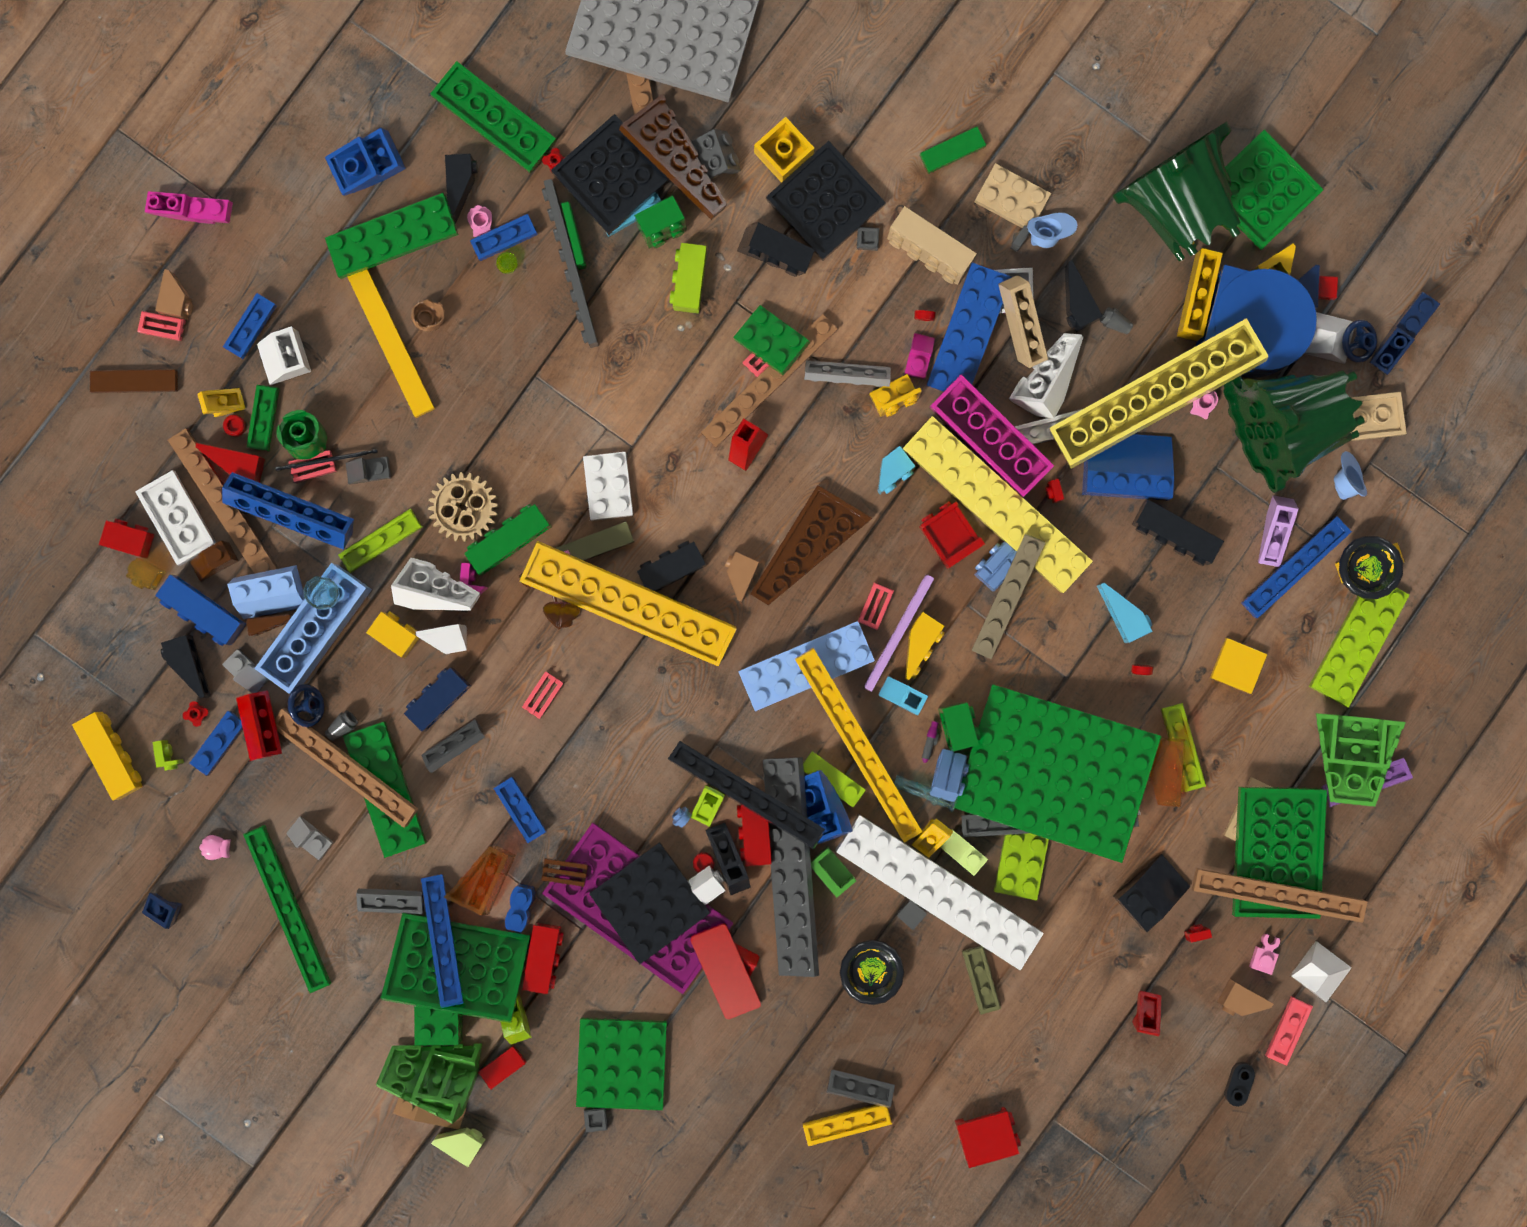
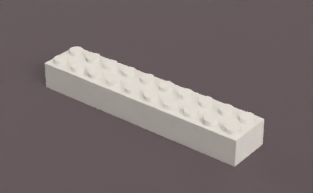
(939, 892)

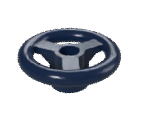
(1363, 340)
(312, 704)

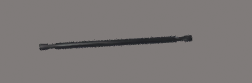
(326, 459)

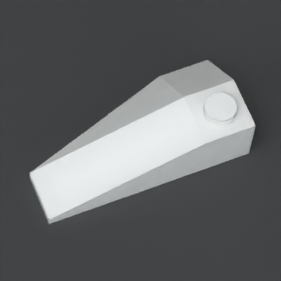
(1047, 385)
(428, 589)

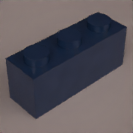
(436, 699)

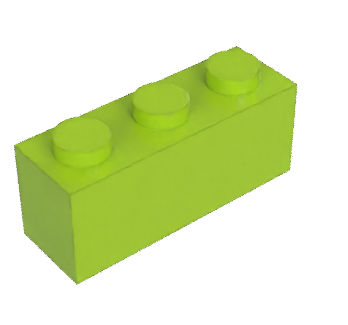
(688, 277)

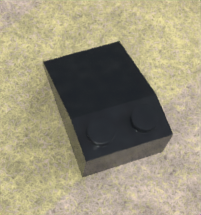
(1152, 893)

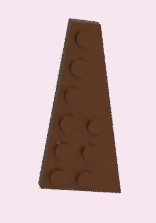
(671, 151)
(814, 535)

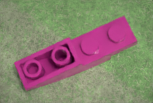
(188, 208)

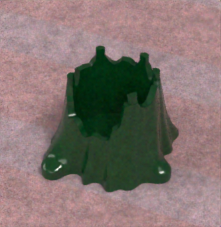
(1186, 194)
(1291, 421)

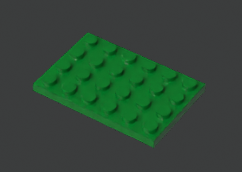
(1280, 842)
(487, 963)

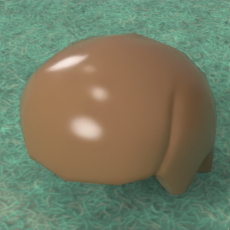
(428, 315)

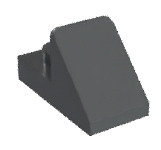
(368, 470)

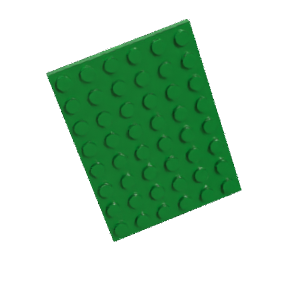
(1058, 773)

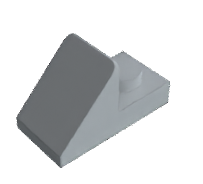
(244, 673)
(309, 838)

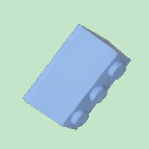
(267, 592)

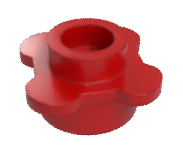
(548, 160)
(201, 713)

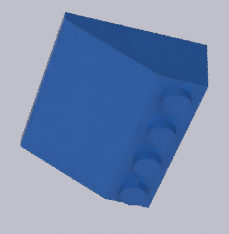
(1132, 469)

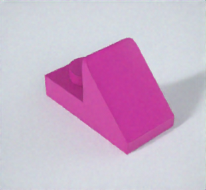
(919, 356)
(468, 576)

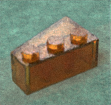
(1169, 772)
(483, 882)

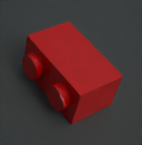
(126, 539)

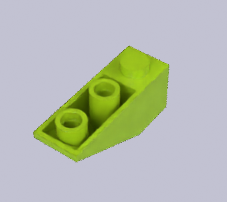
(519, 1028)

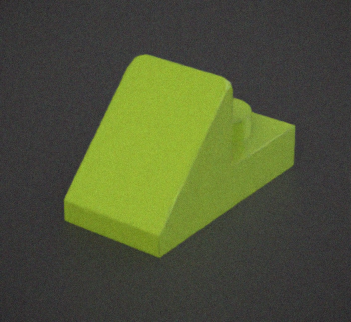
(707, 805)

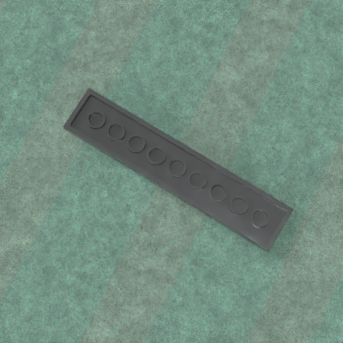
(791, 874)

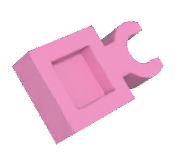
(1264, 958)

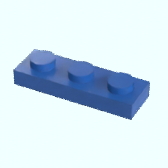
(503, 237)
(250, 326)
(217, 743)
(520, 809)

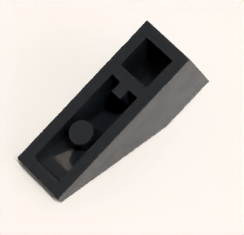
(459, 180)
(1080, 305)
(184, 660)
(728, 859)

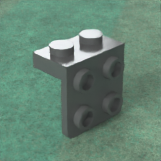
(716, 153)

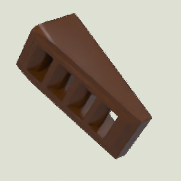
(263, 624)

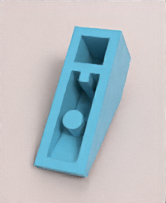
(1127, 617)

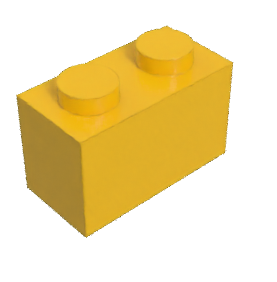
(393, 634)

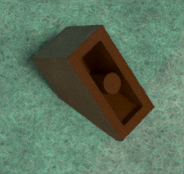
(213, 560)

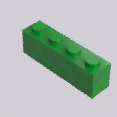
(507, 540)

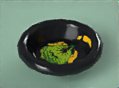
(1371, 567)
(872, 972)

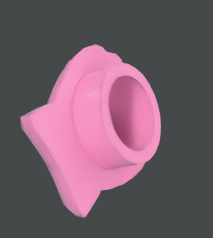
(479, 220)
(1204, 405)
(215, 847)

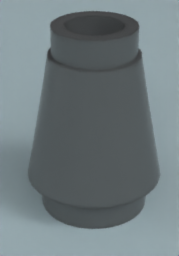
(1115, 320)
(341, 725)

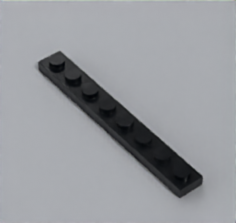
(747, 795)

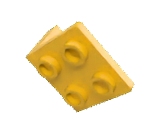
(890, 399)

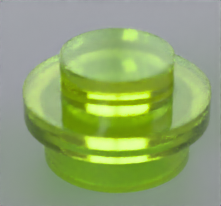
(506, 263)

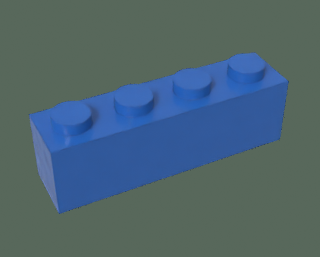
(201, 610)

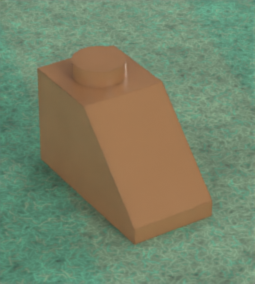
(173, 298)
(740, 572)
(1241, 1000)

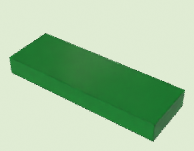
(952, 150)
(574, 236)
(262, 418)

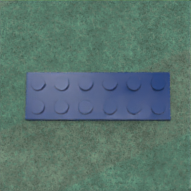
(968, 328)

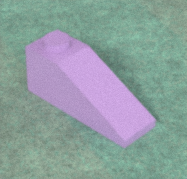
(1277, 530)

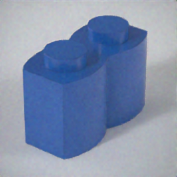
(520, 902)

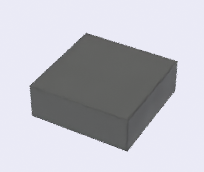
(867, 238)
(911, 914)
(595, 1119)

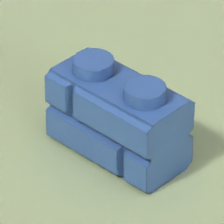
(996, 567)
(948, 775)

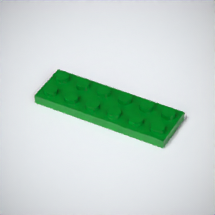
(493, 117)
(391, 236)
(376, 753)

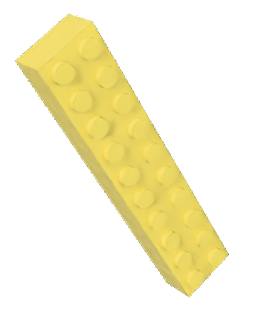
(1159, 393)
(995, 502)

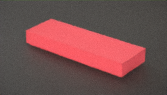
(1289, 1030)

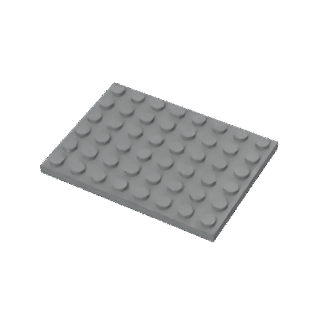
(667, 41)

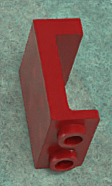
(950, 534)
(988, 1138)

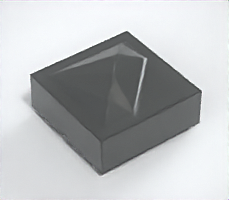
(1019, 238)

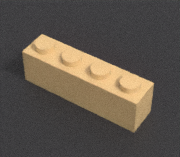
(1023, 321)

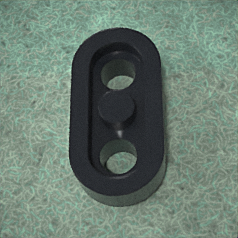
(1238, 1084)

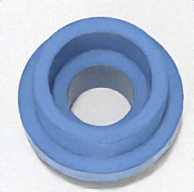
(681, 817)

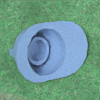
(1051, 228)
(1349, 479)

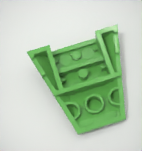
(1356, 755)
(432, 1077)

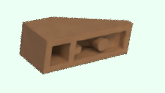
(418, 1114)

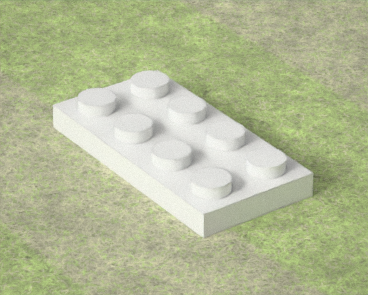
(175, 517)

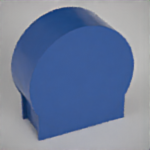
(1275, 308)

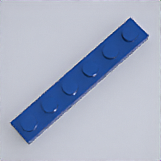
(1296, 567)
(442, 941)

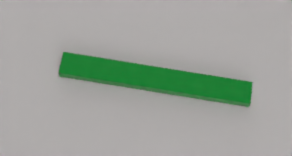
(287, 909)

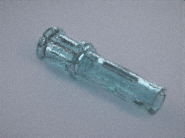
(901, 782)

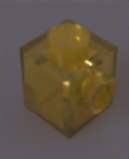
(144, 574)

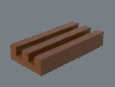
(546, 870)

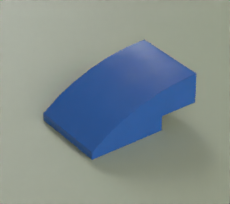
(365, 162)
(825, 807)

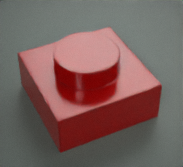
(1054, 491)
(1197, 933)

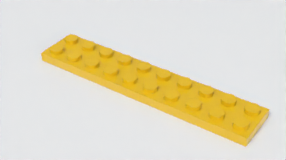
(627, 603)

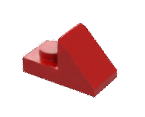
(1148, 1013)

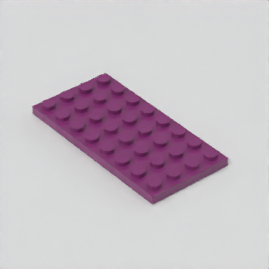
(605, 857)

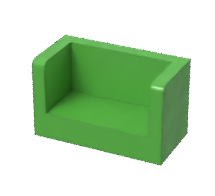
(832, 871)

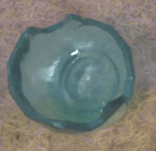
(321, 593)

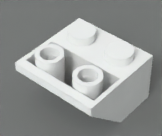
(283, 355)

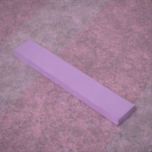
(898, 633)

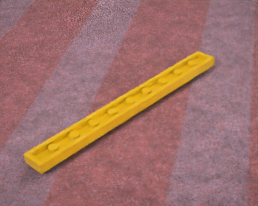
(858, 744)

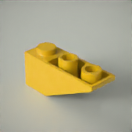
(921, 638)

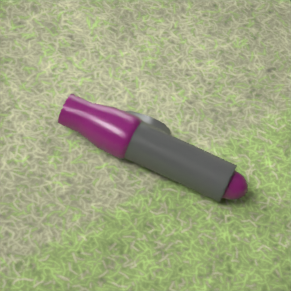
(932, 738)

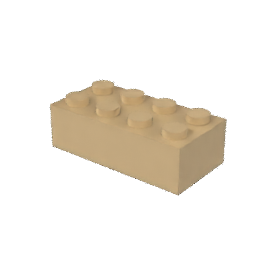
(930, 246)

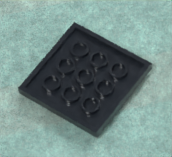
(609, 175)
(825, 200)
(649, 903)

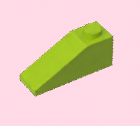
(845, 787)

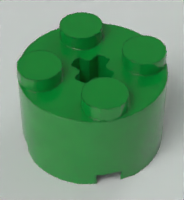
(302, 435)

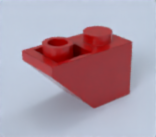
(746, 444)

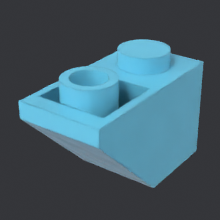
(893, 468)
(903, 695)

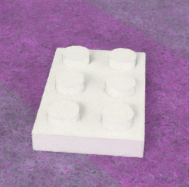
(608, 486)

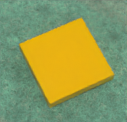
(1238, 666)

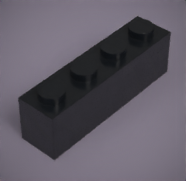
(1178, 533)

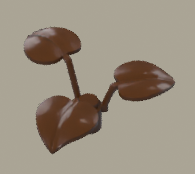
(560, 613)

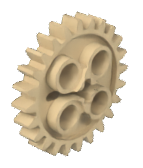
(446, 498)

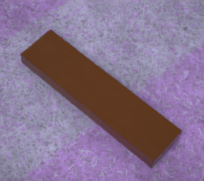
(133, 381)

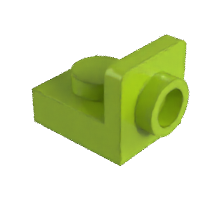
(163, 754)

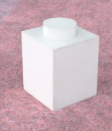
(707, 884)

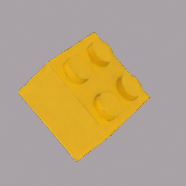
(783, 149)

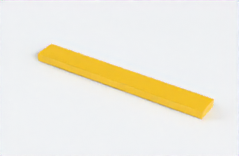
(391, 343)

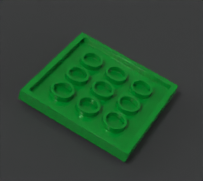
(1268, 189)
(621, 1064)

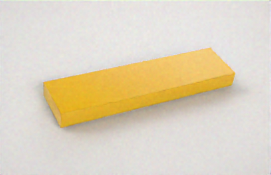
(846, 1124)

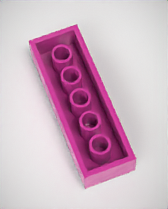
(991, 436)

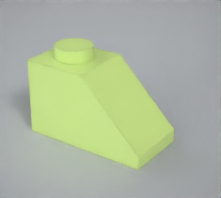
(964, 853)
(460, 1144)

